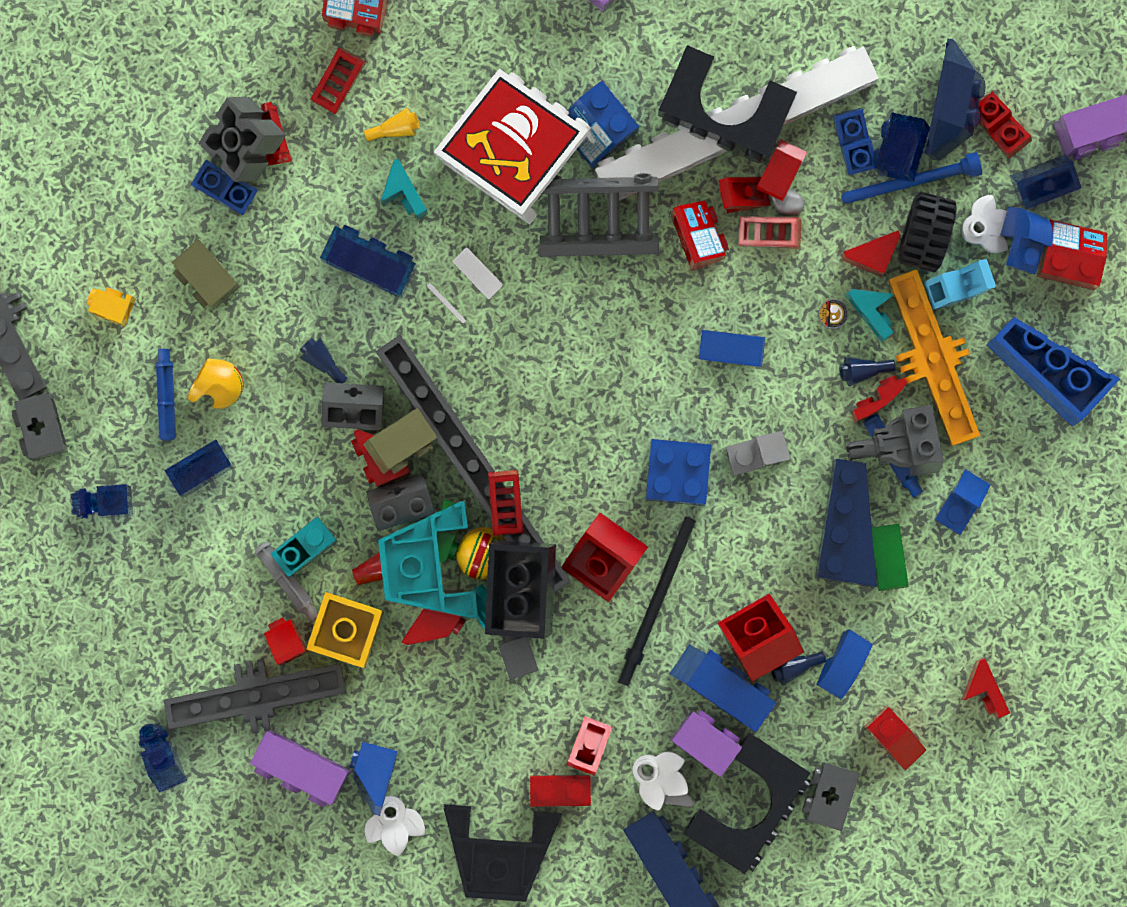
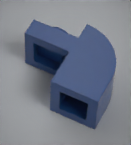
(1029, 236)

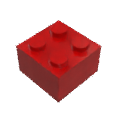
(760, 637)

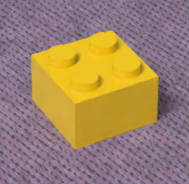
(345, 630)

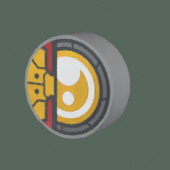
(833, 314)

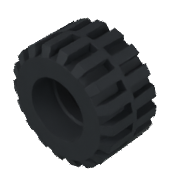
(927, 232)

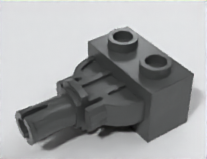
(905, 442)

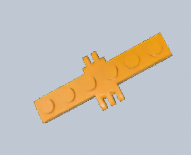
(933, 358)

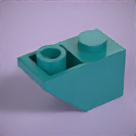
(304, 547)

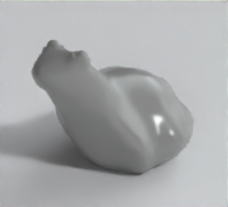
(792, 203)

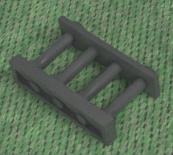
(613, 240)

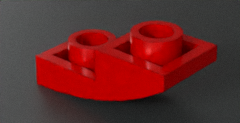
(1002, 126)
(887, 392)

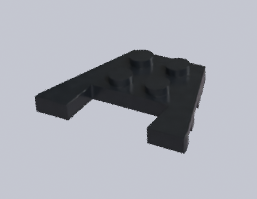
(498, 866)

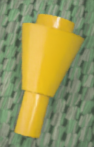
(399, 125)

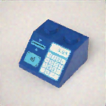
(608, 120)

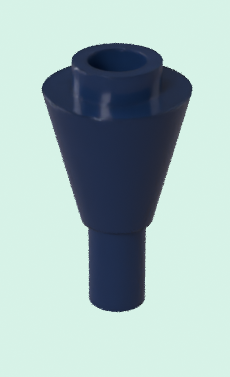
(318, 356)
(857, 370)
(796, 667)

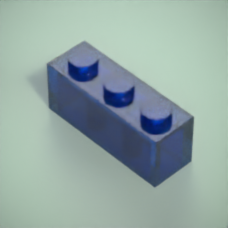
(369, 260)

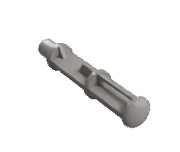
(288, 584)

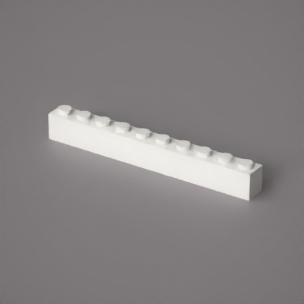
(683, 151)

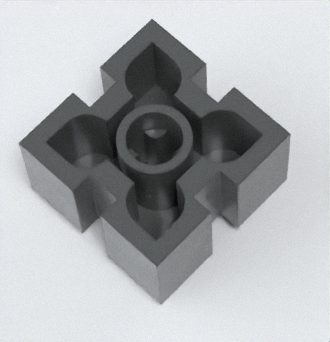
(242, 139)

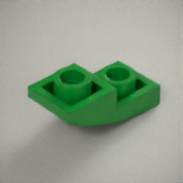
(446, 541)
(889, 557)

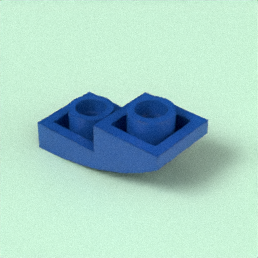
(854, 140)
(220, 186)
(732, 348)
(843, 668)

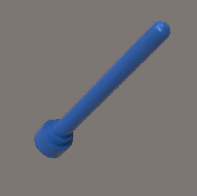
(967, 166)

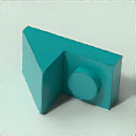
(399, 184)
(866, 304)

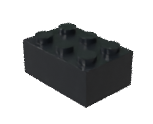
(520, 589)

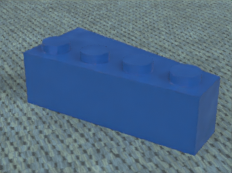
(1052, 370)

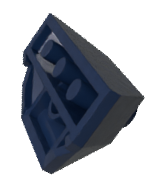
(955, 103)

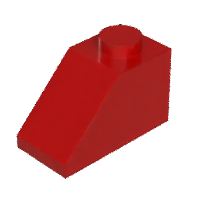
(432, 626)
(285, 641)
(895, 737)

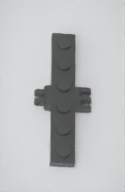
(13, 354)
(254, 696)

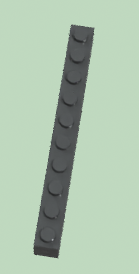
(454, 437)

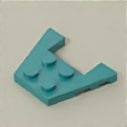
(413, 565)

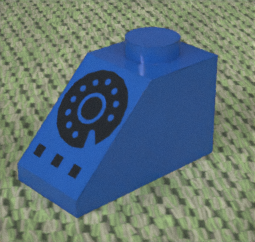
(373, 773)

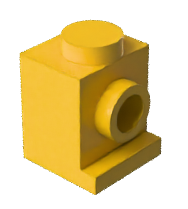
(110, 305)

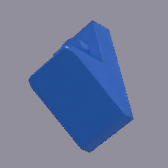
(962, 502)

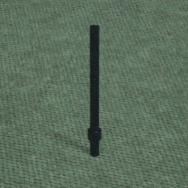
(634, 654)

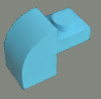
(959, 284)

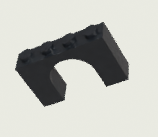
(684, 108)
(742, 846)

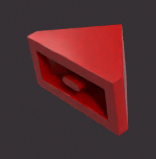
(873, 255)

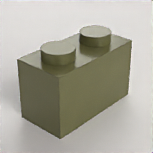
(205, 274)
(400, 441)

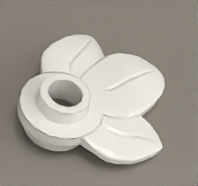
(990, 223)
(663, 781)
(394, 829)

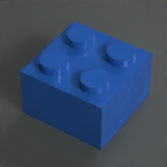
(678, 472)

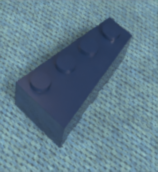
(846, 536)
(666, 863)

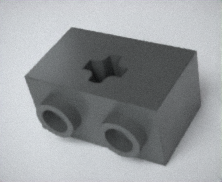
(352, 406)
(44, 410)
(400, 502)
(517, 656)
(834, 813)

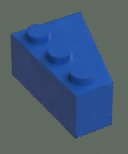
(724, 686)

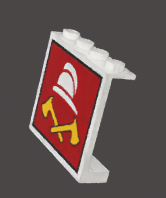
(512, 143)

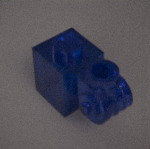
(108, 502)
(160, 757)

